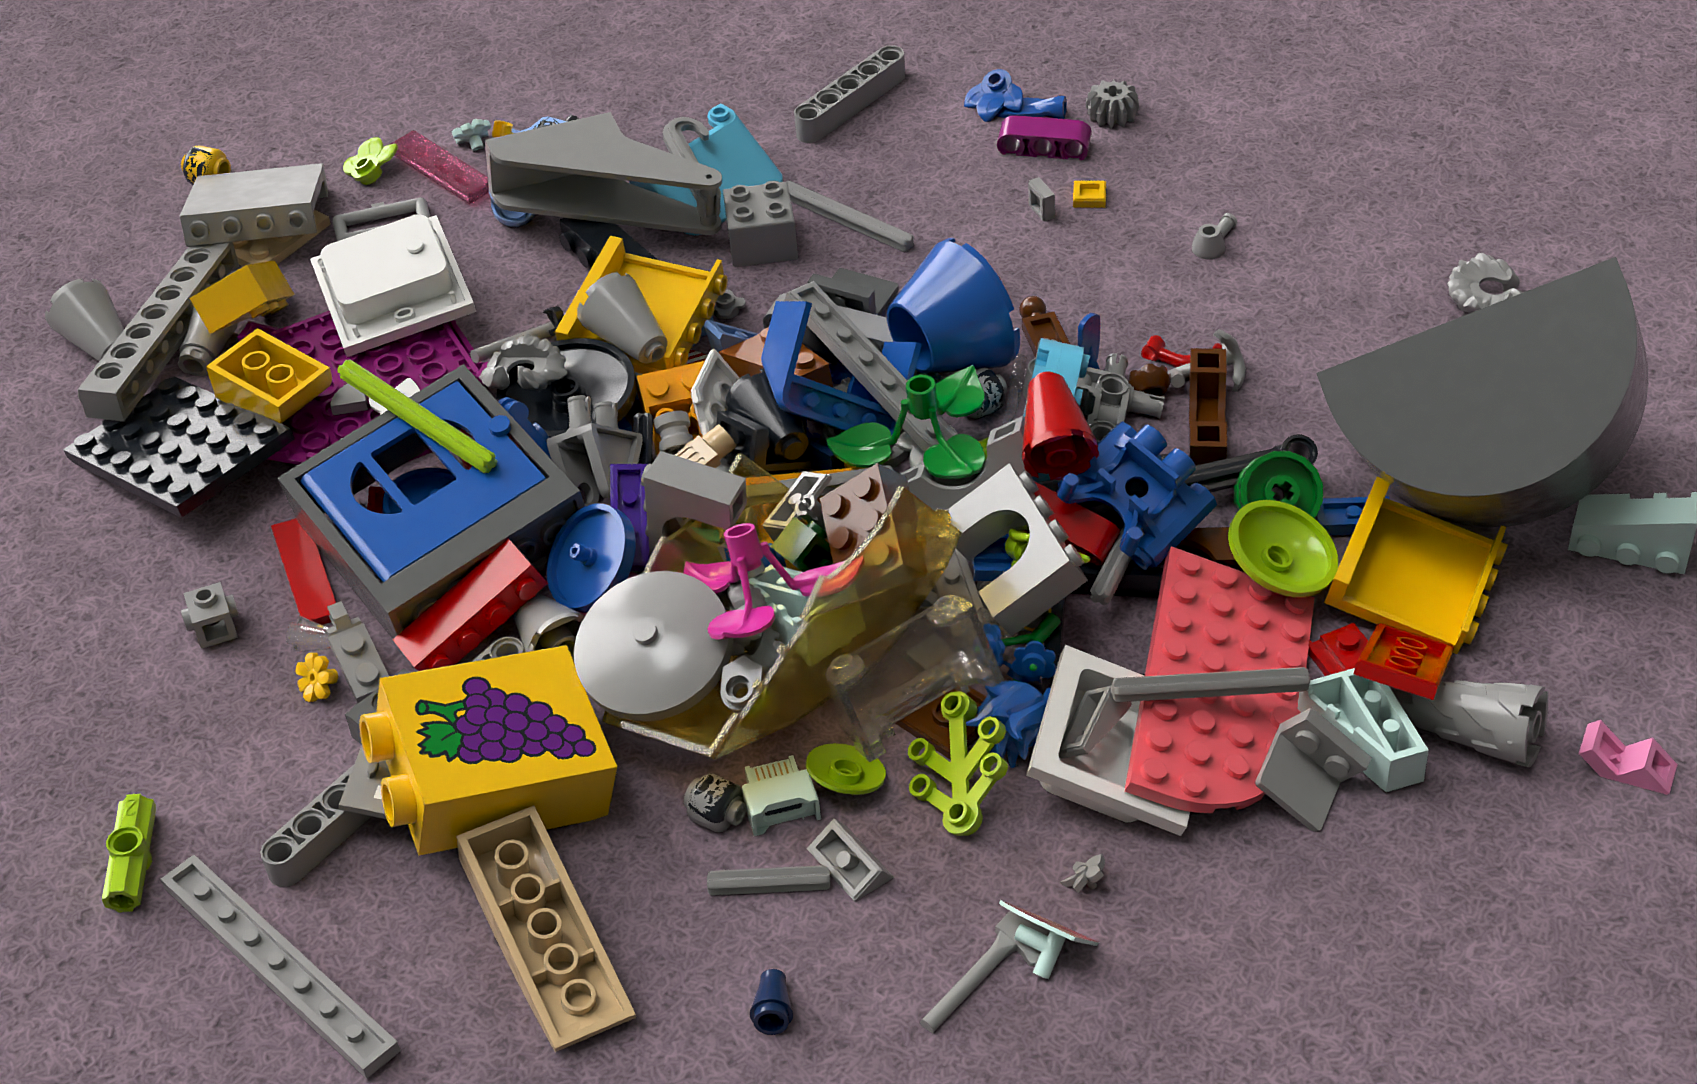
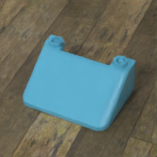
(731, 152)

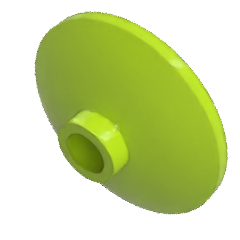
(844, 769)

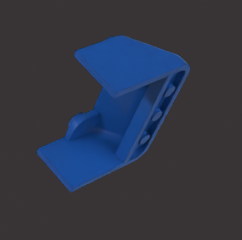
(816, 400)

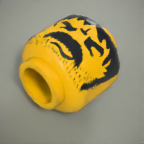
(204, 161)

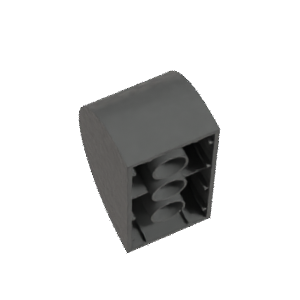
(1503, 405)

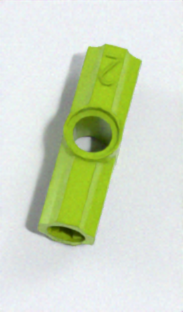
(129, 853)

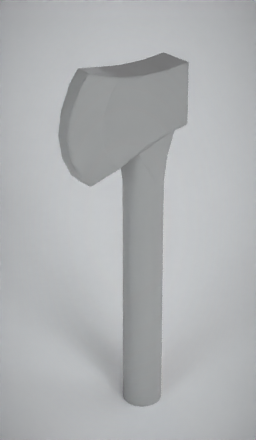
(1001, 948)

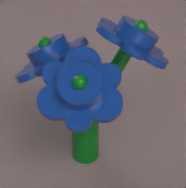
(1033, 659)

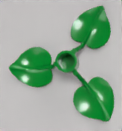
(950, 459)

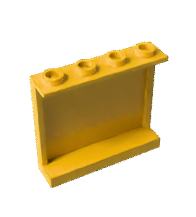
(675, 293)
(1415, 571)

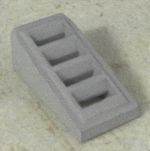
(1091, 722)

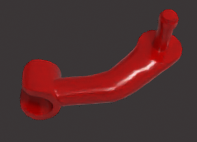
(1155, 350)

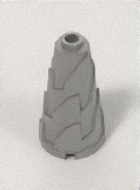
(1484, 716)

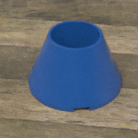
(955, 312)

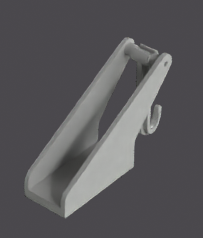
(582, 171)

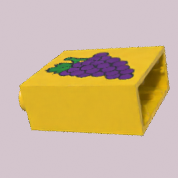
(487, 744)

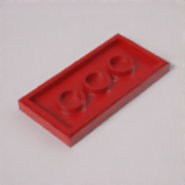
(1404, 661)

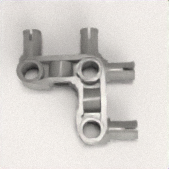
(1108, 396)

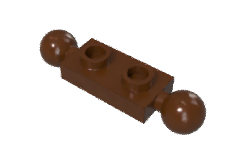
(1039, 324)

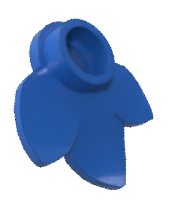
(992, 97)

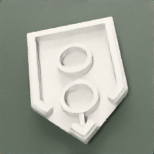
(711, 390)

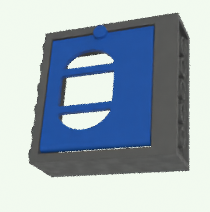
(446, 534)

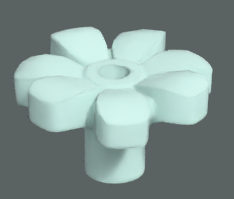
(472, 133)

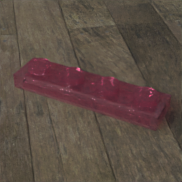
(441, 167)

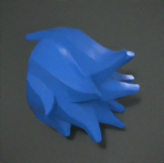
(1020, 710)

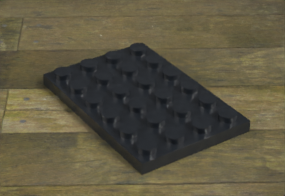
(179, 446)

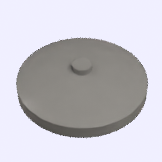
(649, 646)

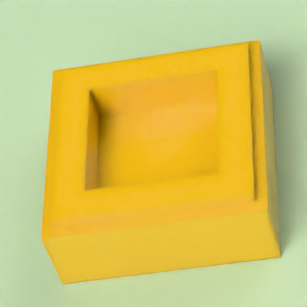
(1089, 194)

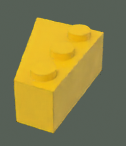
(242, 295)

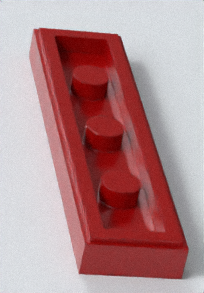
(304, 571)

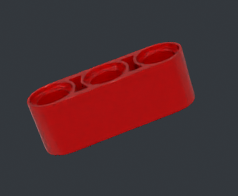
(1086, 530)

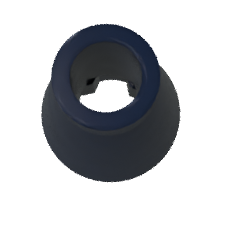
(771, 1006)

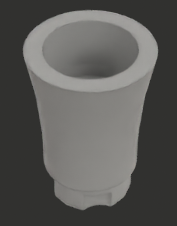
(201, 344)

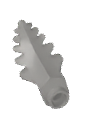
(748, 668)

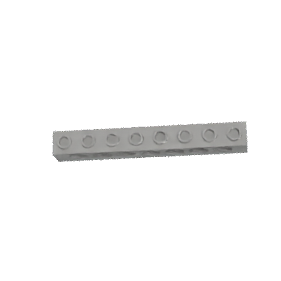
(153, 334)

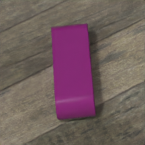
(1044, 137)

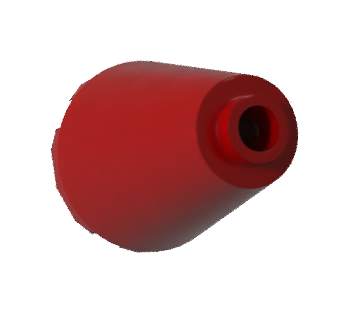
(1055, 430)

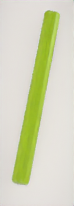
(418, 416)

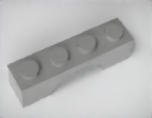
(1003, 447)

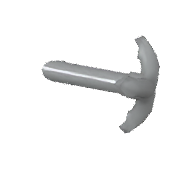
(1233, 356)

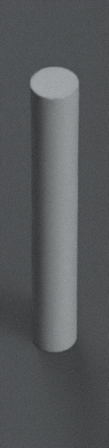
(486, 352)

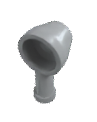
(1209, 239)

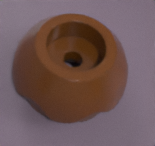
(1150, 379)

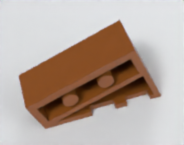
(746, 358)

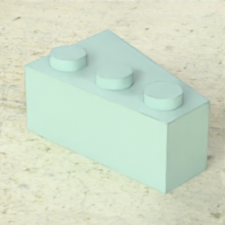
(1374, 722)

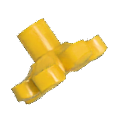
(315, 677)

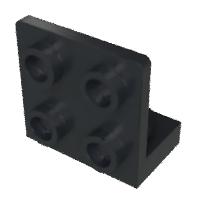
(753, 442)

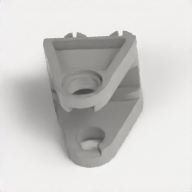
(590, 448)

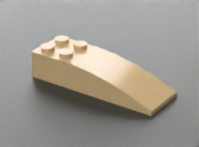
(543, 928)

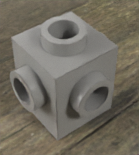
(207, 607)

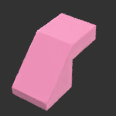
(1638, 764)

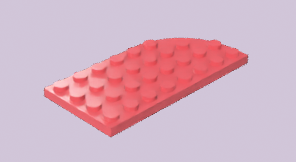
(1212, 748)

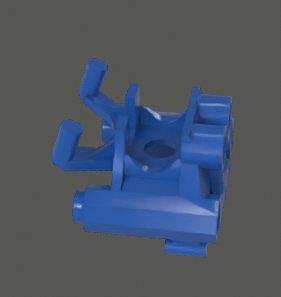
(1168, 508)

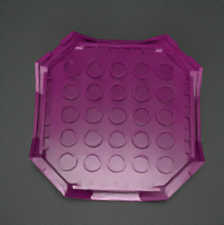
(419, 356)

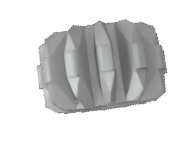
(1112, 103)

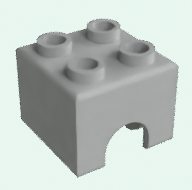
(760, 223)

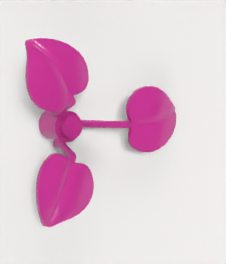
(746, 556)

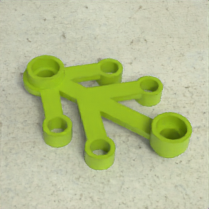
(958, 709)

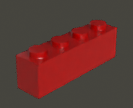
(471, 609)

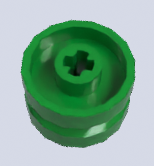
(1284, 470)

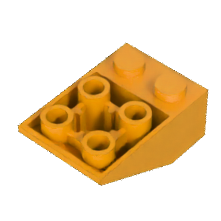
(668, 392)

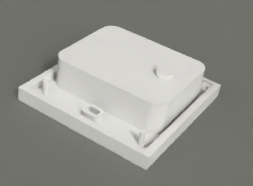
(391, 283)
(1101, 775)

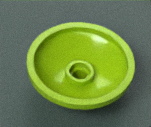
(1283, 548)

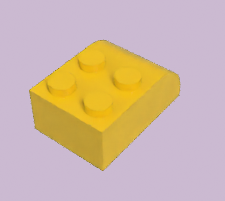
(267, 376)

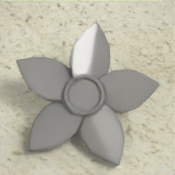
(1086, 873)

